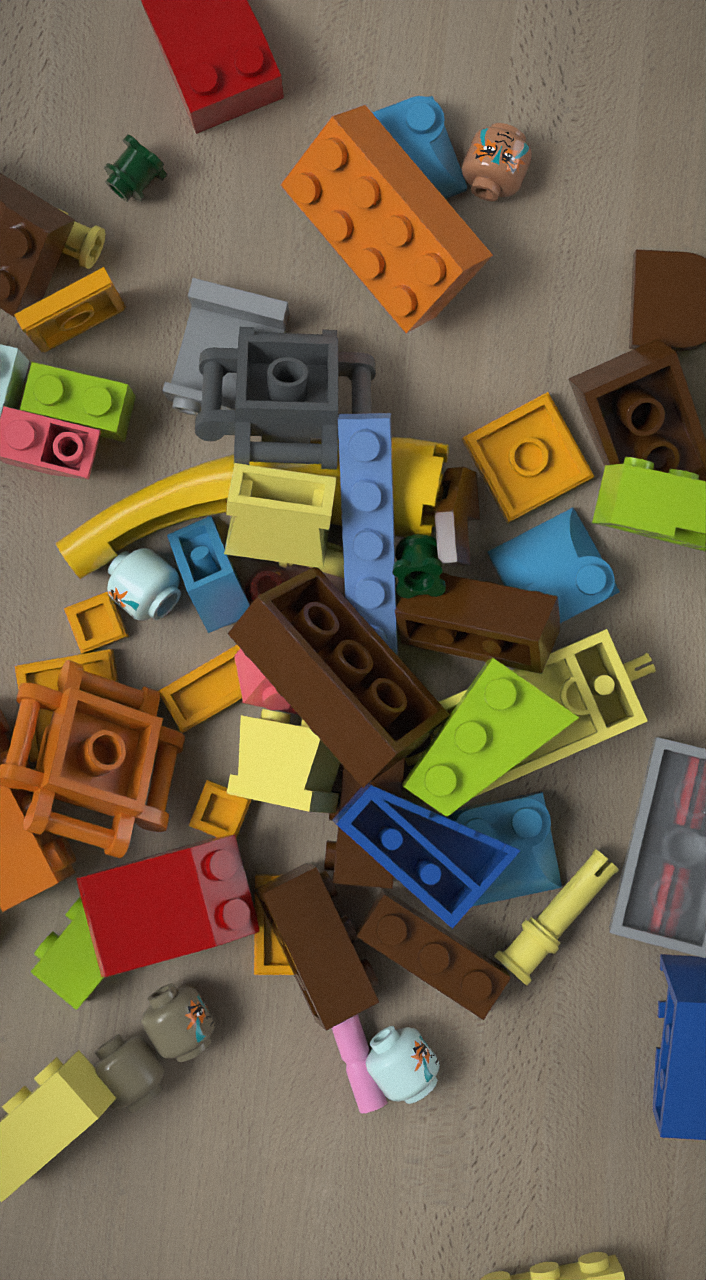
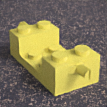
(589, 683)

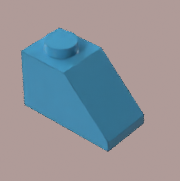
(208, 574)

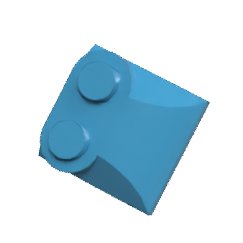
(421, 133)
(558, 562)
(526, 826)

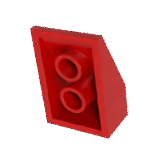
(215, 58)
(168, 905)

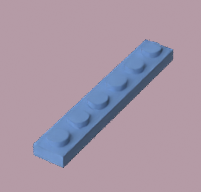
(369, 519)

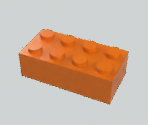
(385, 218)
(26, 859)

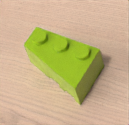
(653, 503)
(485, 737)

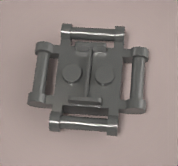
(282, 395)

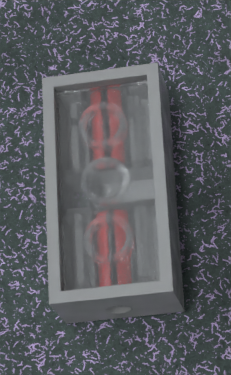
(665, 861)

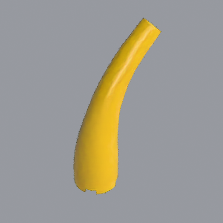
(205, 492)

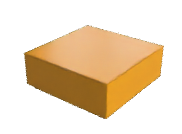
(96, 622)
(218, 811)

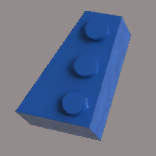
(425, 851)
(681, 1060)

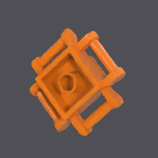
(93, 757)

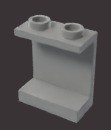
(216, 322)

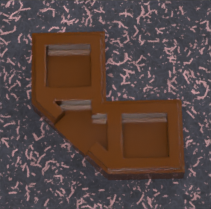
(453, 516)

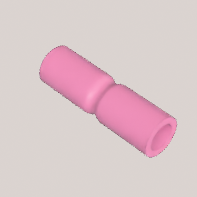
(354, 1052)

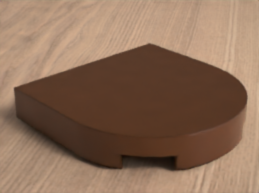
(668, 299)

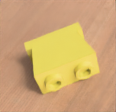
(279, 515)
(284, 764)

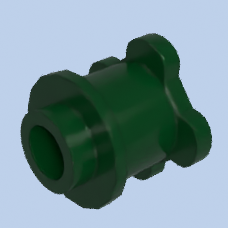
(133, 170)
(418, 567)

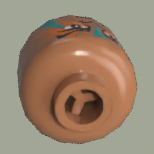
(496, 162)

